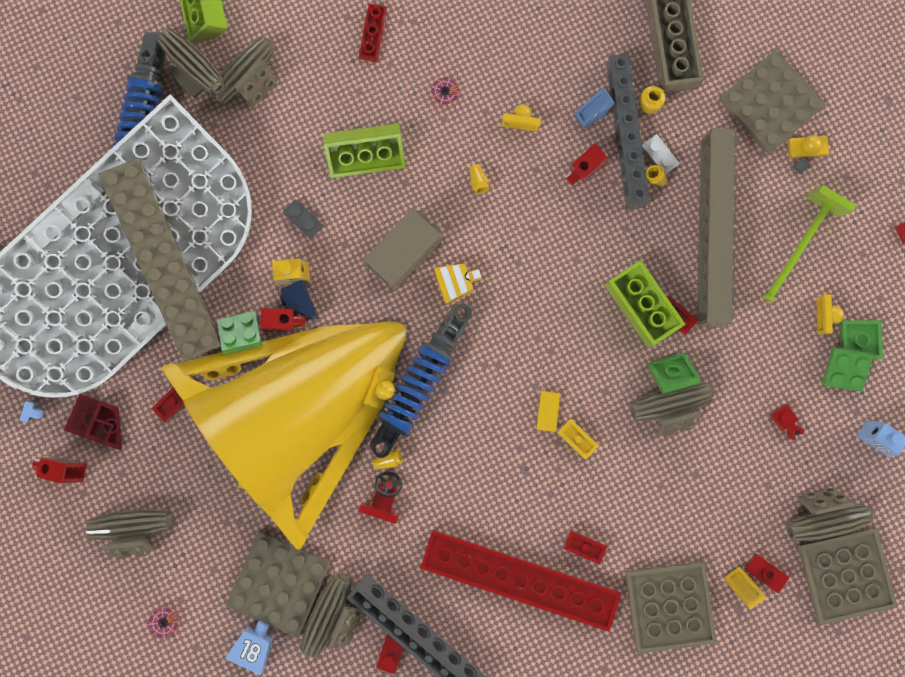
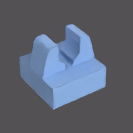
(30, 411)

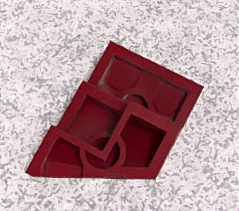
(95, 422)

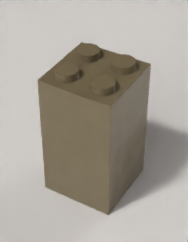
(403, 249)

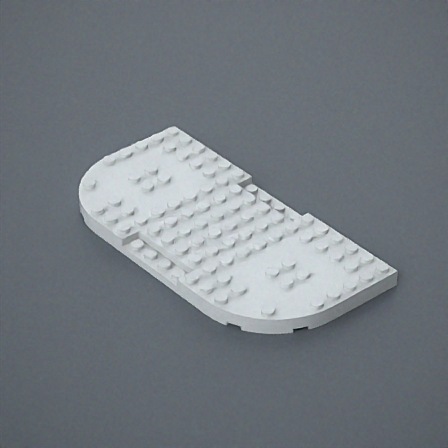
(70, 279)

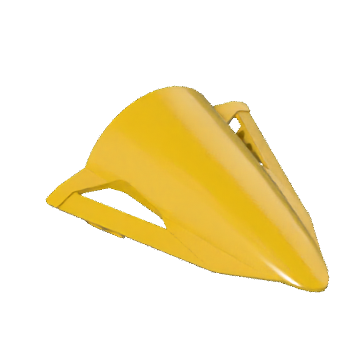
(290, 411)

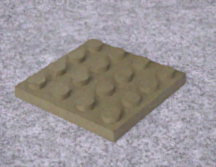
(772, 101)
(847, 576)
(278, 584)
(670, 607)

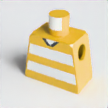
(290, 271)
(455, 281)

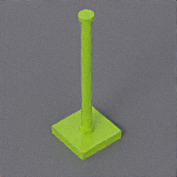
(830, 202)

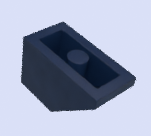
(298, 298)

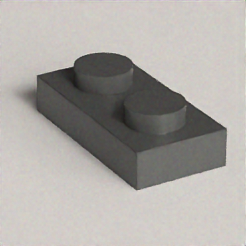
(303, 219)

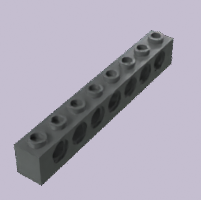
(627, 132)
(410, 630)

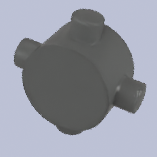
(801, 166)

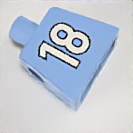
(885, 439)
(252, 648)

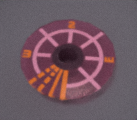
(445, 90)
(163, 623)

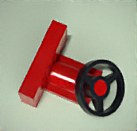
(383, 498)

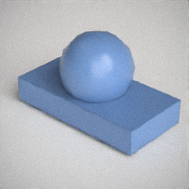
(594, 108)

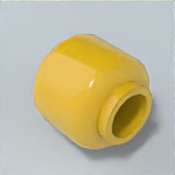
(651, 99)

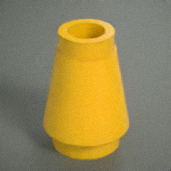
(656, 175)
(478, 179)
(390, 461)

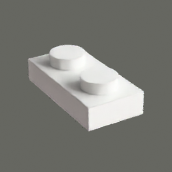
(660, 154)

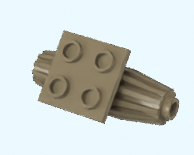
(192, 68)
(248, 74)
(673, 408)
(829, 516)
(129, 530)
(331, 618)

